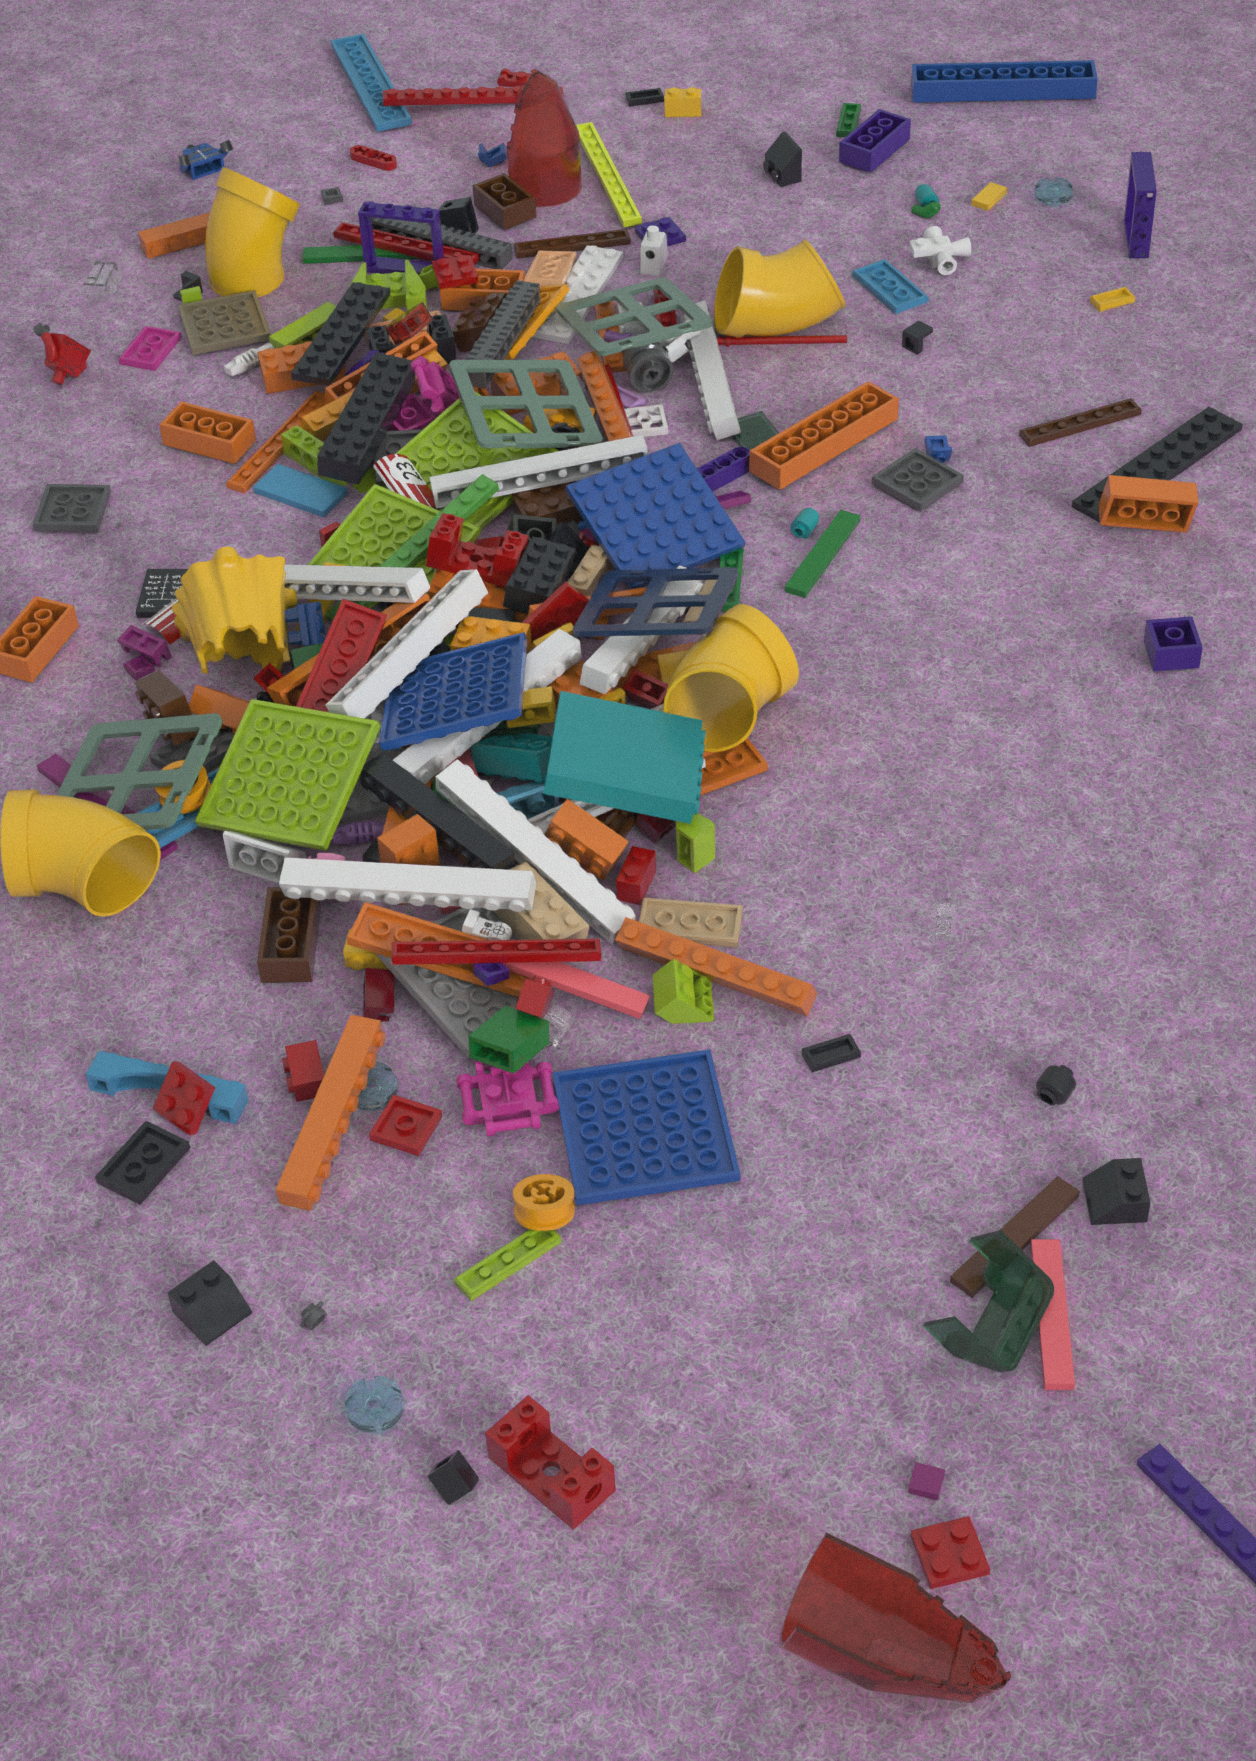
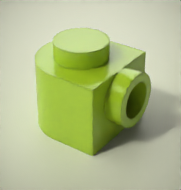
(428, 277)

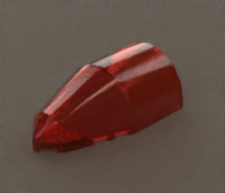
(544, 143)
(886, 1630)

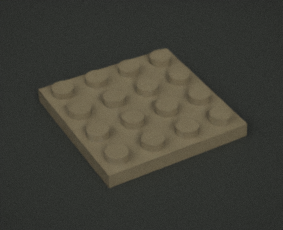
(224, 322)

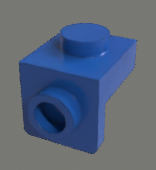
(493, 156)
(938, 447)

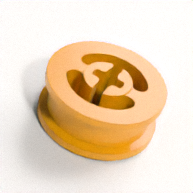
(197, 794)
(543, 1202)

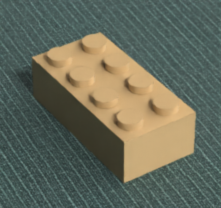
(549, 917)

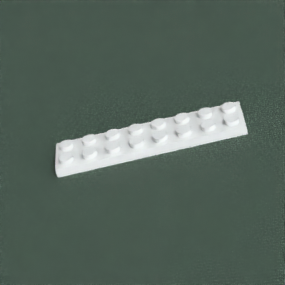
(586, 279)

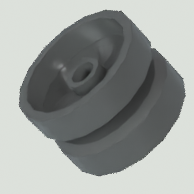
(648, 367)

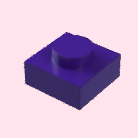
(491, 972)

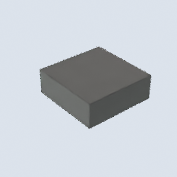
(331, 195)

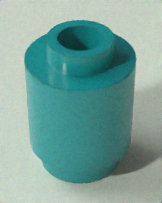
(925, 194)
(805, 523)

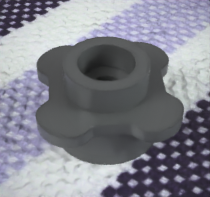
(313, 1315)

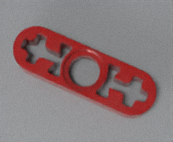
(373, 157)

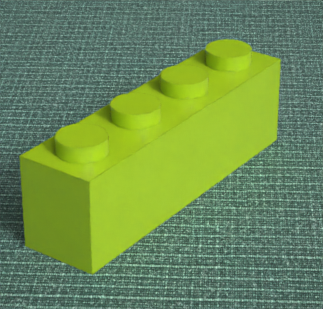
(304, 328)

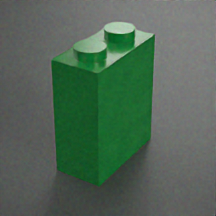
(509, 1039)

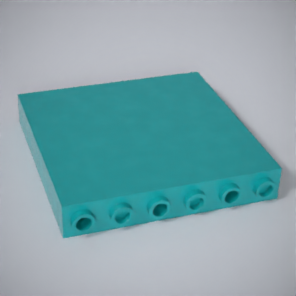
(626, 757)

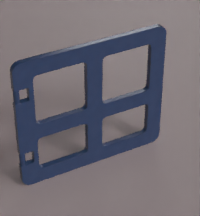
(653, 599)

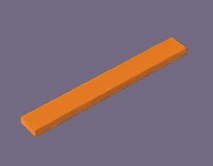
(272, 448)

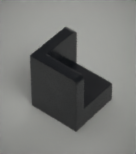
(189, 280)
(913, 336)
(453, 1477)

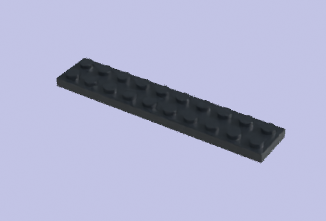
(1169, 455)

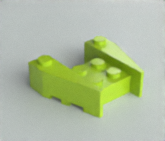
(405, 287)

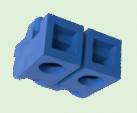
(311, 624)

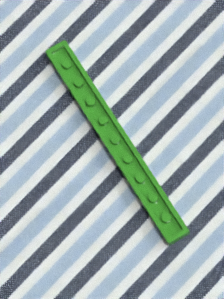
(417, 546)

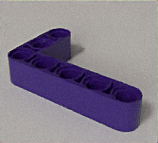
(726, 468)

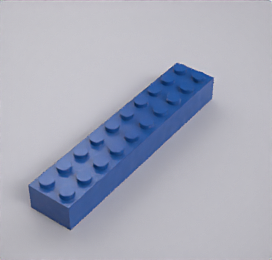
(1004, 81)

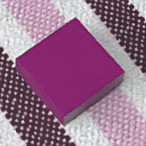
(139, 667)
(926, 1481)

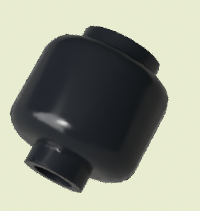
(1056, 1084)

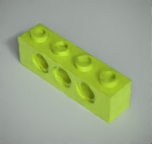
(303, 449)

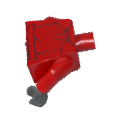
(62, 354)

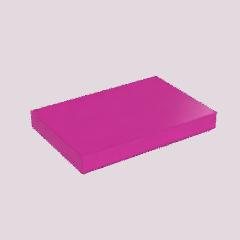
(150, 348)

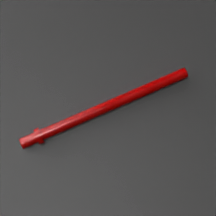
(763, 340)

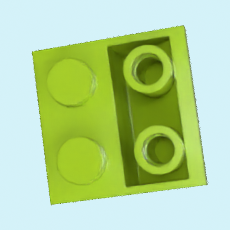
(695, 842)
(682, 994)

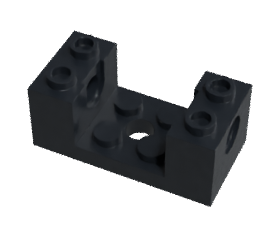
(438, 330)

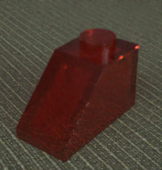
(409, 323)

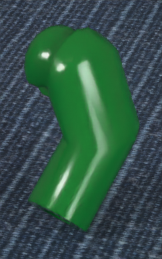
(926, 211)

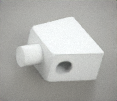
(653, 245)

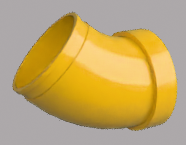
(246, 235)
(774, 292)
(732, 676)
(75, 851)

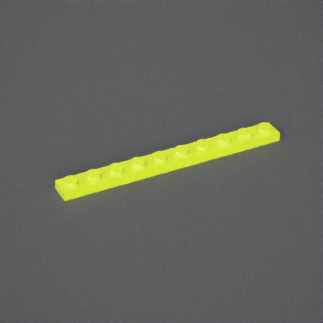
(608, 175)

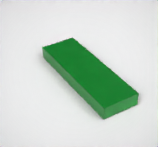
(848, 119)

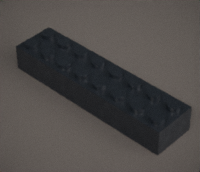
(366, 419)

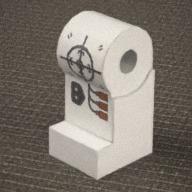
(484, 928)

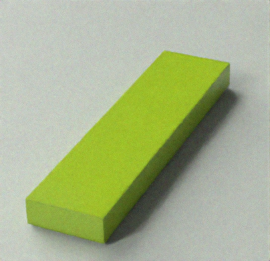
(506, 1262)

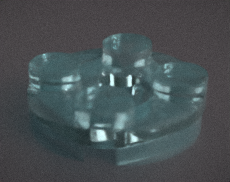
(1053, 191)
(385, 1088)
(374, 1419)

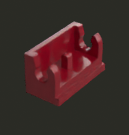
(378, 994)

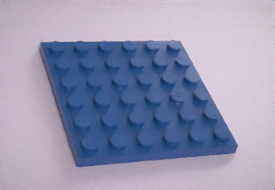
(655, 514)
(457, 692)
(645, 1127)

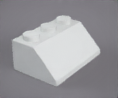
(258, 855)

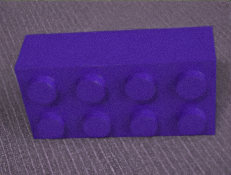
(874, 140)

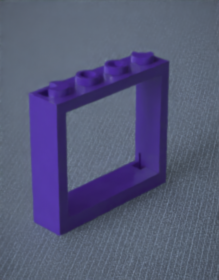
(1139, 207)
(396, 212)

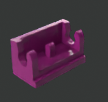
(145, 644)

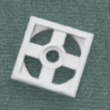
(643, 414)

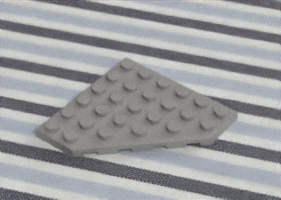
(452, 1002)

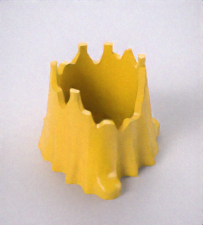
(235, 608)

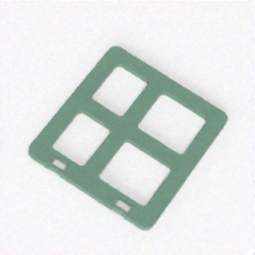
(635, 312)
(528, 400)
(132, 777)

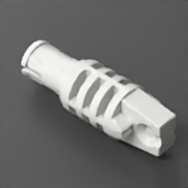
(245, 361)

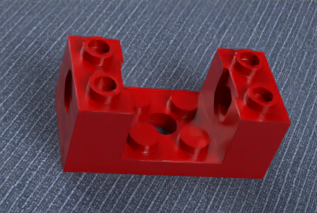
(452, 555)
(525, 1447)

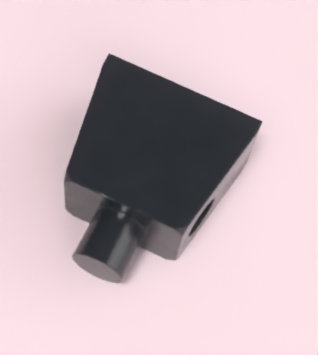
(459, 214)

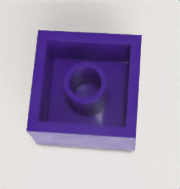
(1173, 643)

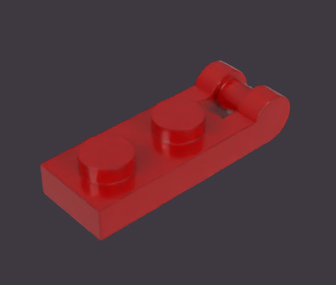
(513, 79)

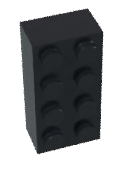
(538, 574)

